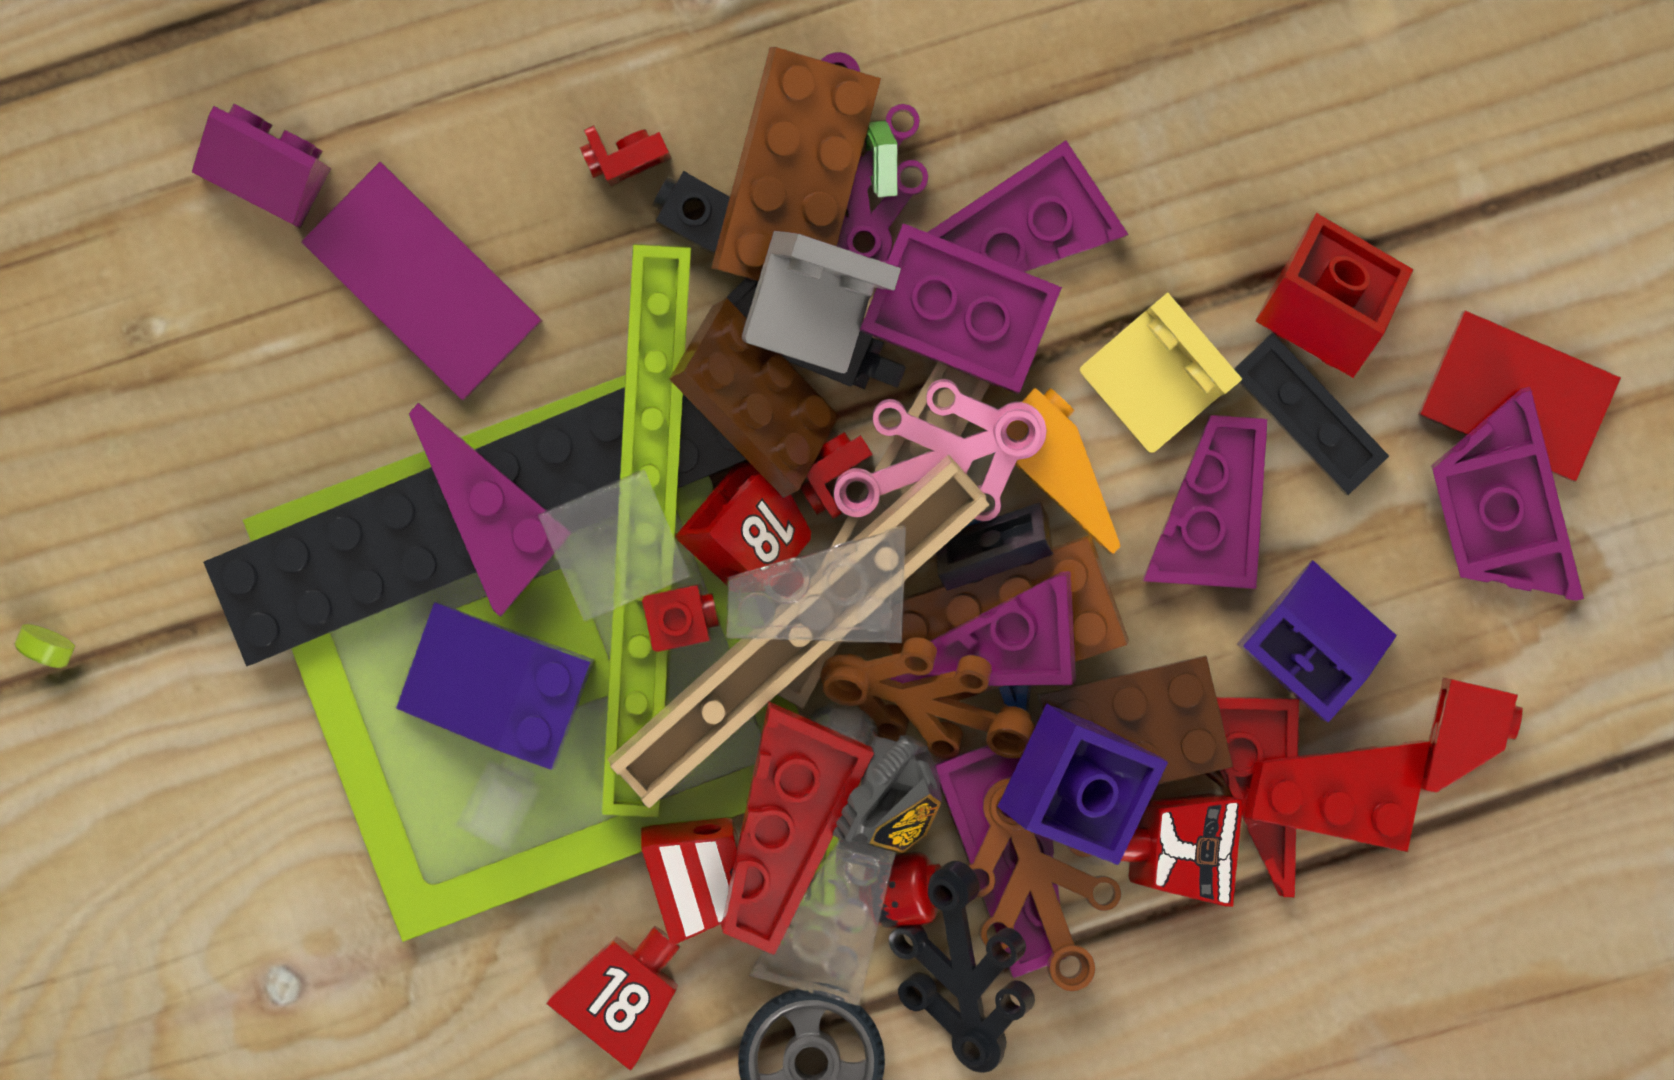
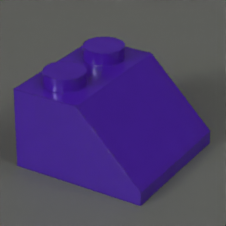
(1081, 785)

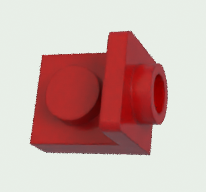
(634, 155)

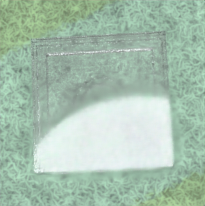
(614, 545)

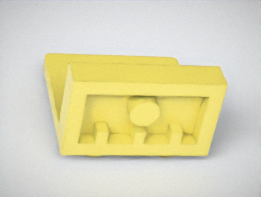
(1159, 373)

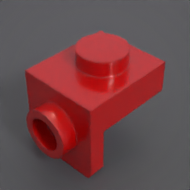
(837, 457)
(680, 617)

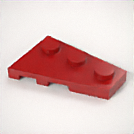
(1345, 794)

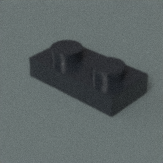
(995, 546)

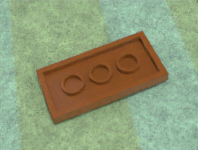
(795, 158)
(1095, 612)

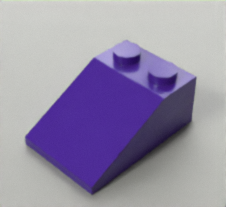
(495, 685)

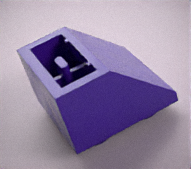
(1318, 641)

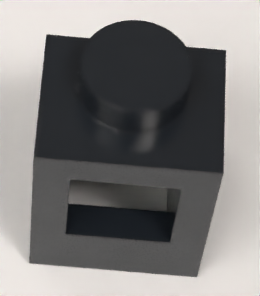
(671, 201)

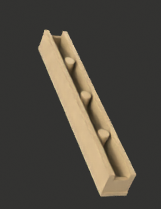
(761, 668)

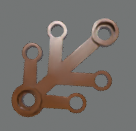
(863, 683)
(1035, 875)

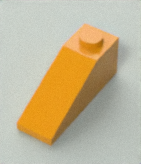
(1064, 468)

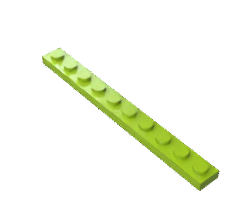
(649, 443)

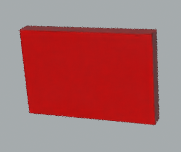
(1492, 363)

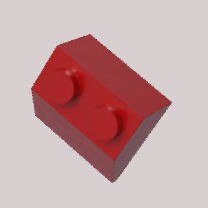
(1335, 296)

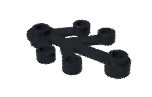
(976, 1039)

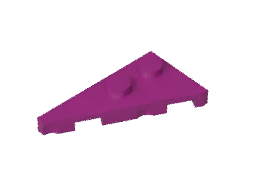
(490, 512)
(1022, 638)

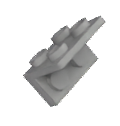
(813, 300)

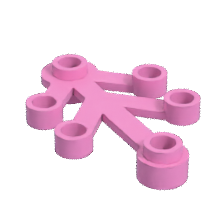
(943, 443)

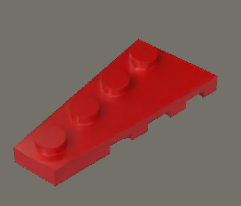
(788, 822)

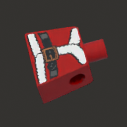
(1188, 847)

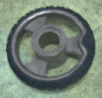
(804, 1012)

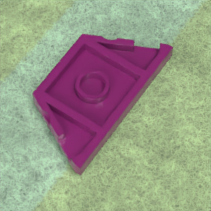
(1506, 504)

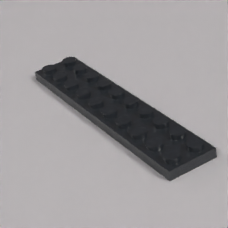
(404, 534)

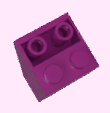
(264, 170)

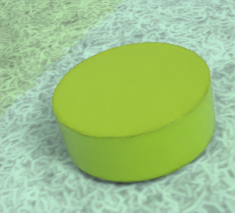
(44, 646)

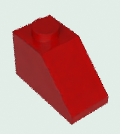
(1468, 730)

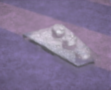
(826, 595)
(834, 926)

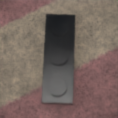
(1309, 414)

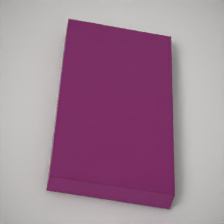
(421, 281)

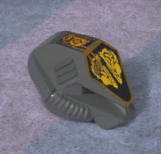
(894, 798)

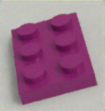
(962, 309)

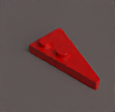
(1258, 732)

